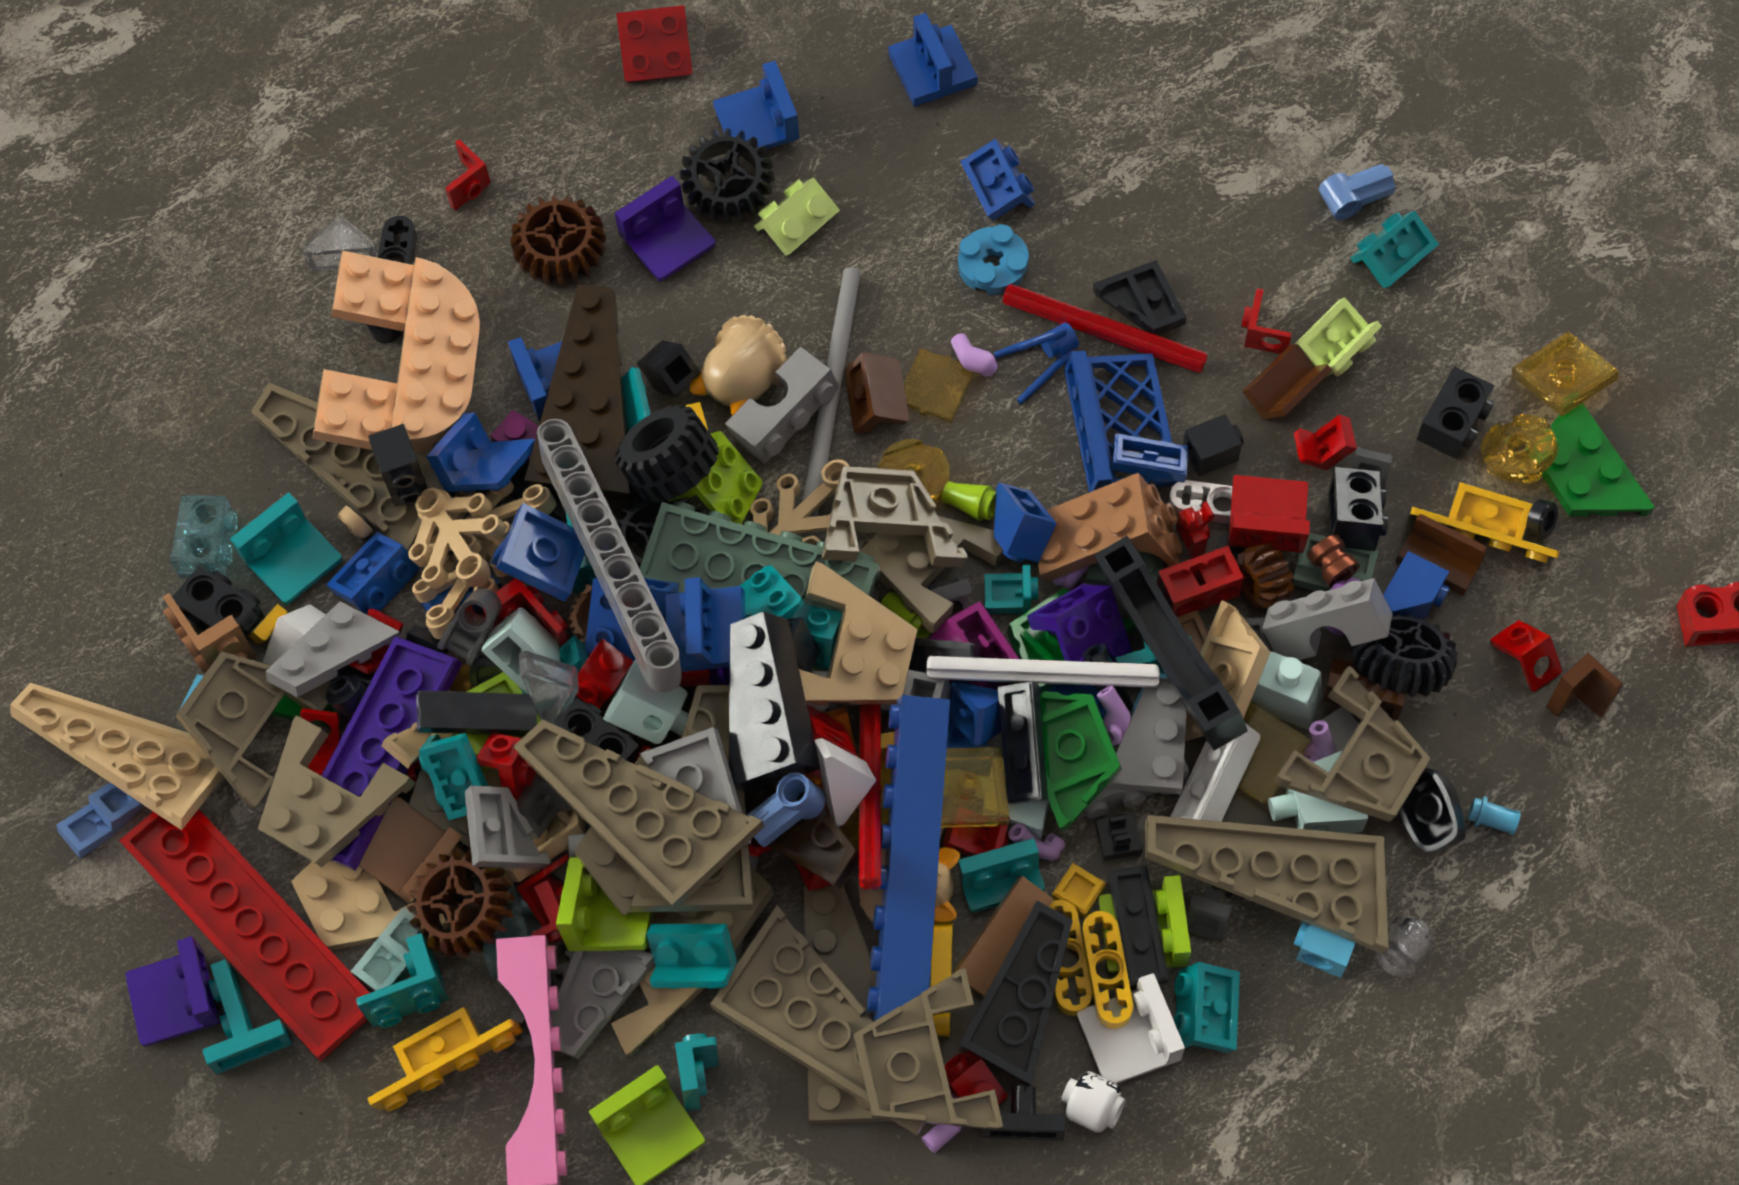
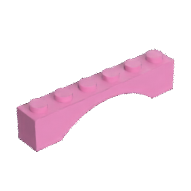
(534, 1147)

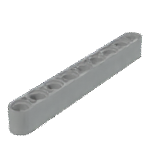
(610, 556)

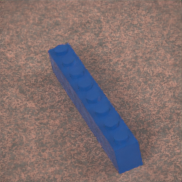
(911, 852)

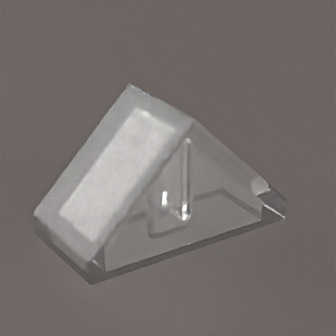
(326, 247)
(549, 684)

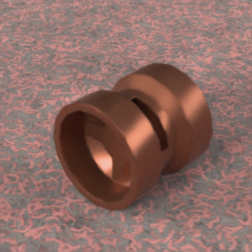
(1333, 560)

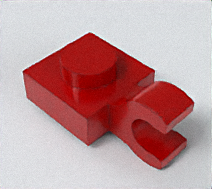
(1194, 529)

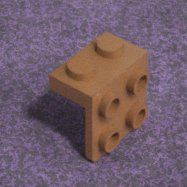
(206, 647)
(404, 847)

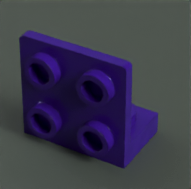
(663, 230)
(1083, 619)
(172, 995)

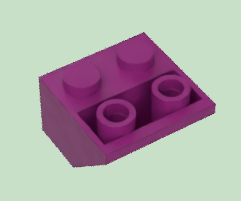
(977, 627)

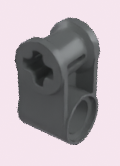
(468, 630)

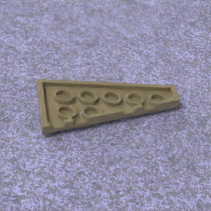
(647, 818)

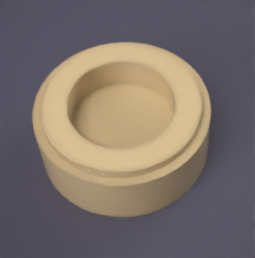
(354, 523)

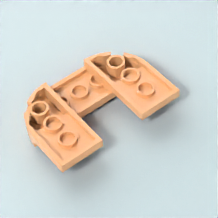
(435, 359)

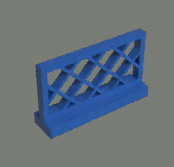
(1089, 416)

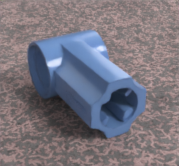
(1348, 194)
(784, 810)

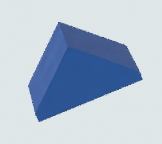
(975, 711)

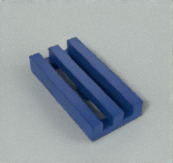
(1149, 462)

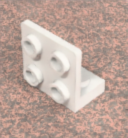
(1139, 1046)

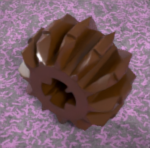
(1265, 575)

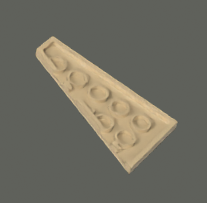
(138, 756)

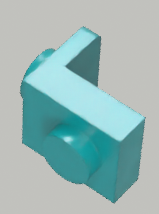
(1010, 592)

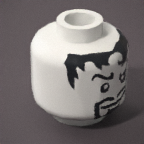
(1093, 1102)

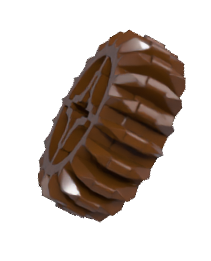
(578, 247)
(474, 919)

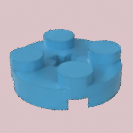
(998, 242)

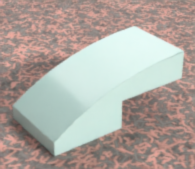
(385, 957)

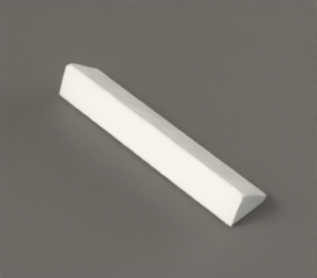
(1216, 778)

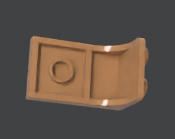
(1104, 517)

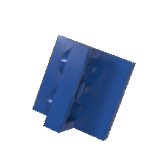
(931, 62)
(540, 552)
(702, 622)

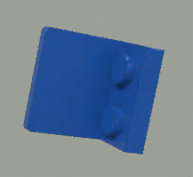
(761, 111)
(535, 370)
(470, 461)
(603, 622)

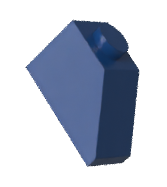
(1021, 523)
(1416, 587)

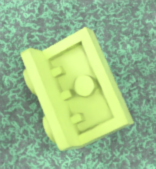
(798, 215)
(1338, 337)

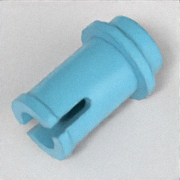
(1493, 815)

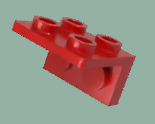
(654, 43)
(1269, 513)
(517, 595)

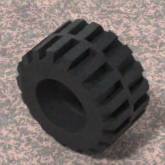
(666, 453)

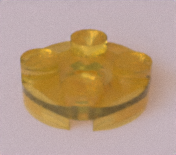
(921, 458)
(1522, 465)

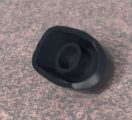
(1433, 813)

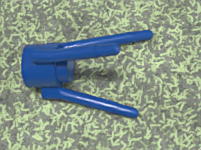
(1055, 342)

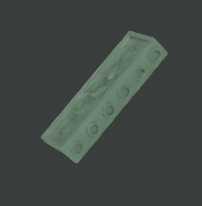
(729, 553)

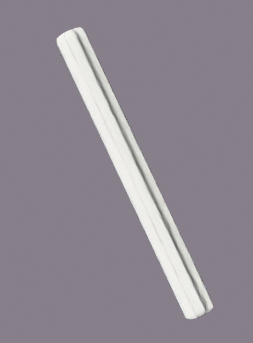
(1043, 671)

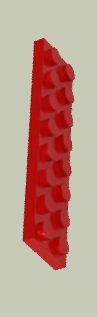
(252, 928)

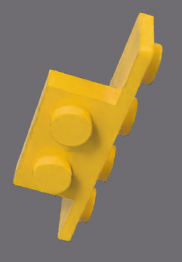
(1493, 517)
(440, 1050)

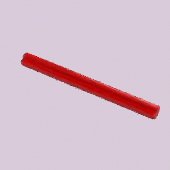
(1105, 328)
(871, 804)

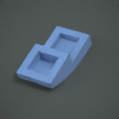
(99, 820)

